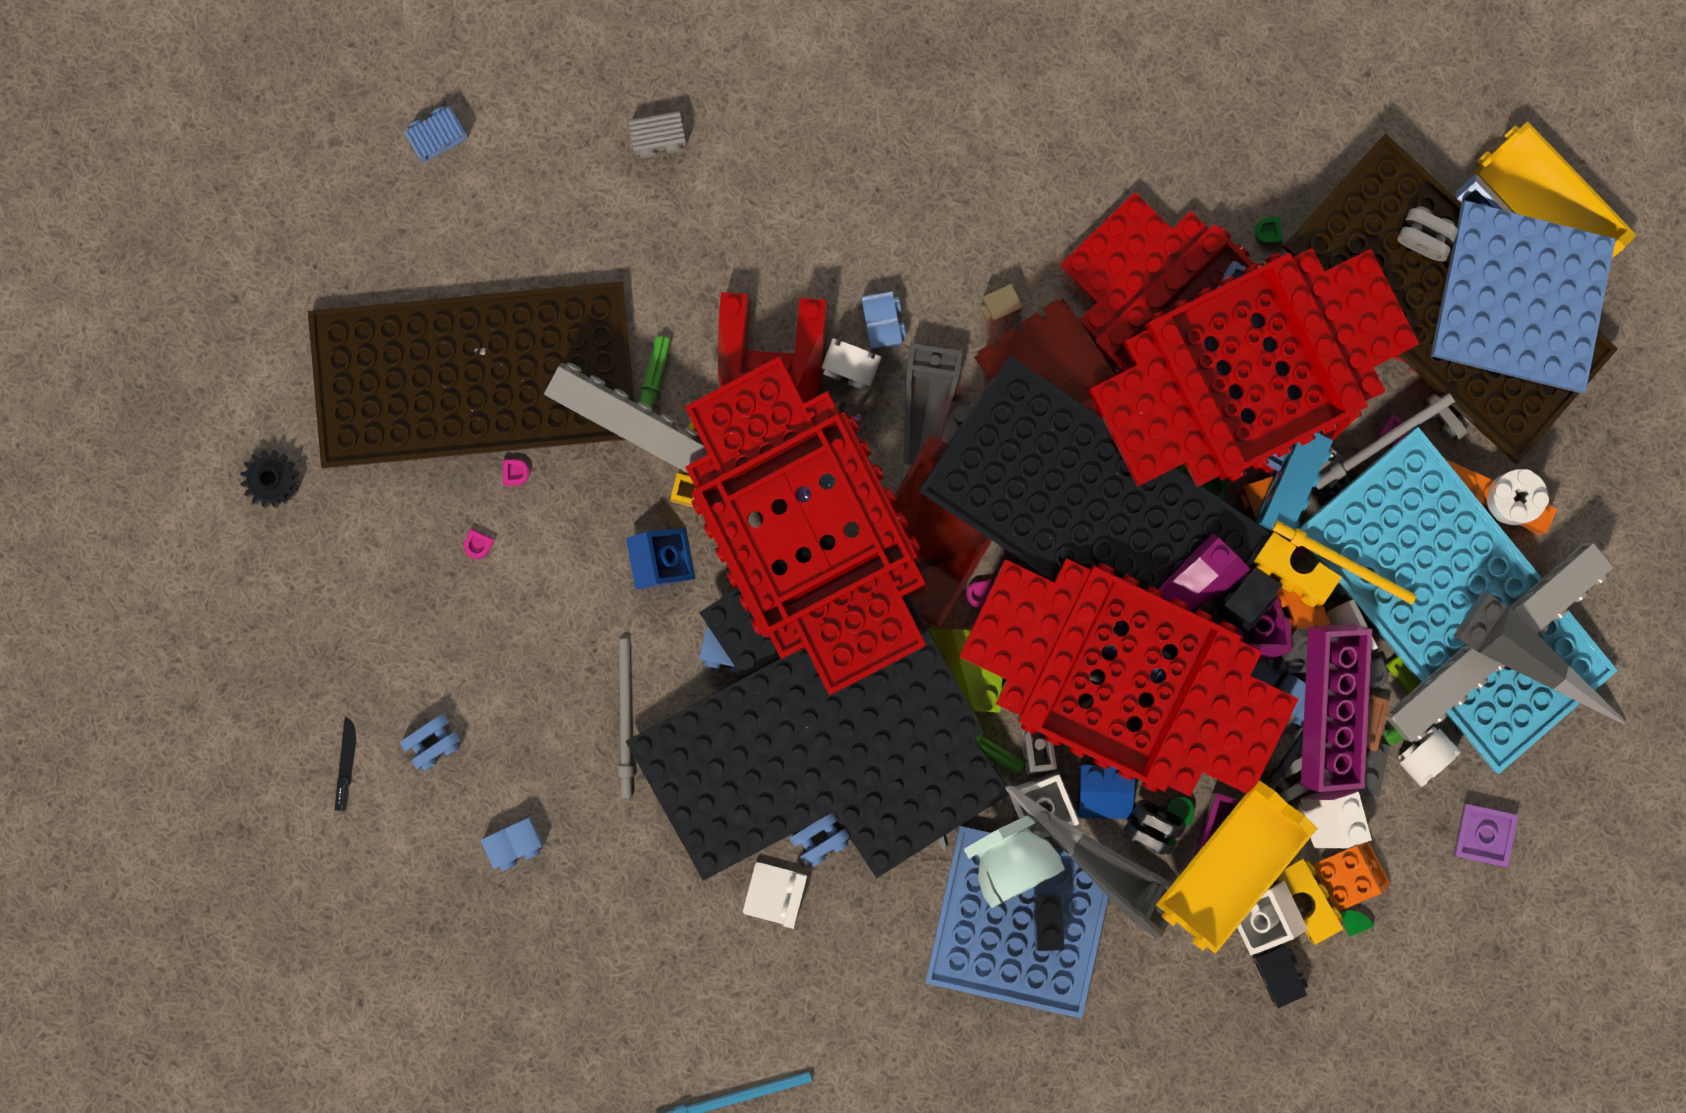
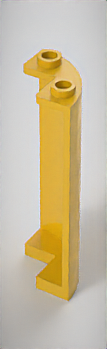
(1544, 186)
(1236, 867)

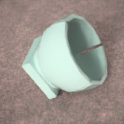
(1013, 861)

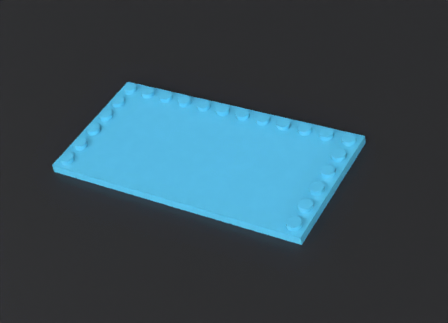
(1434, 538)

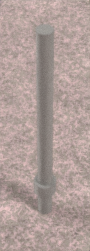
(1339, 470)
(625, 771)

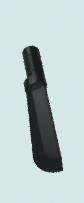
(346, 761)

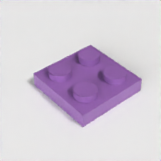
(1485, 835)

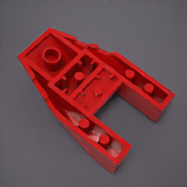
(802, 365)

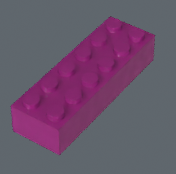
(1336, 707)

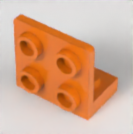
(1352, 876)

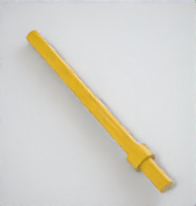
(1300, 538)

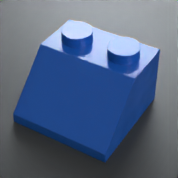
(660, 558)
(1104, 793)

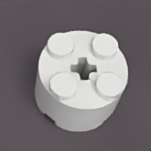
(851, 363)
(1530, 505)
(1430, 757)

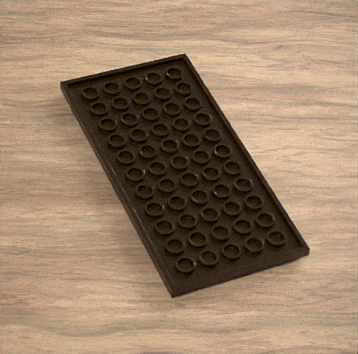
(1369, 214)
(411, 387)

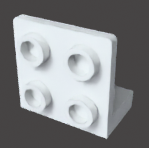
(775, 894)

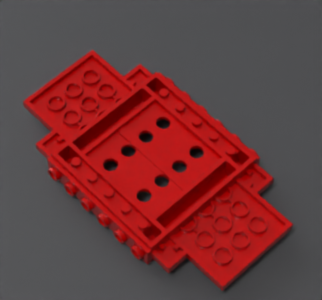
(1145, 266)
(1325, 328)
(844, 599)
(1203, 715)

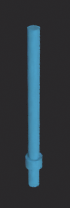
(744, 1095)

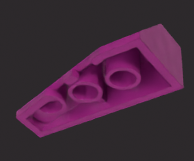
(1205, 574)
(1271, 633)

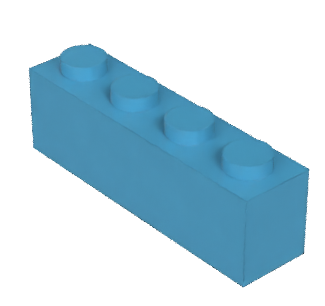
(1292, 486)

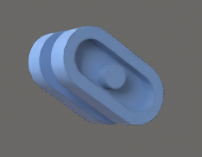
(426, 758)
(813, 853)

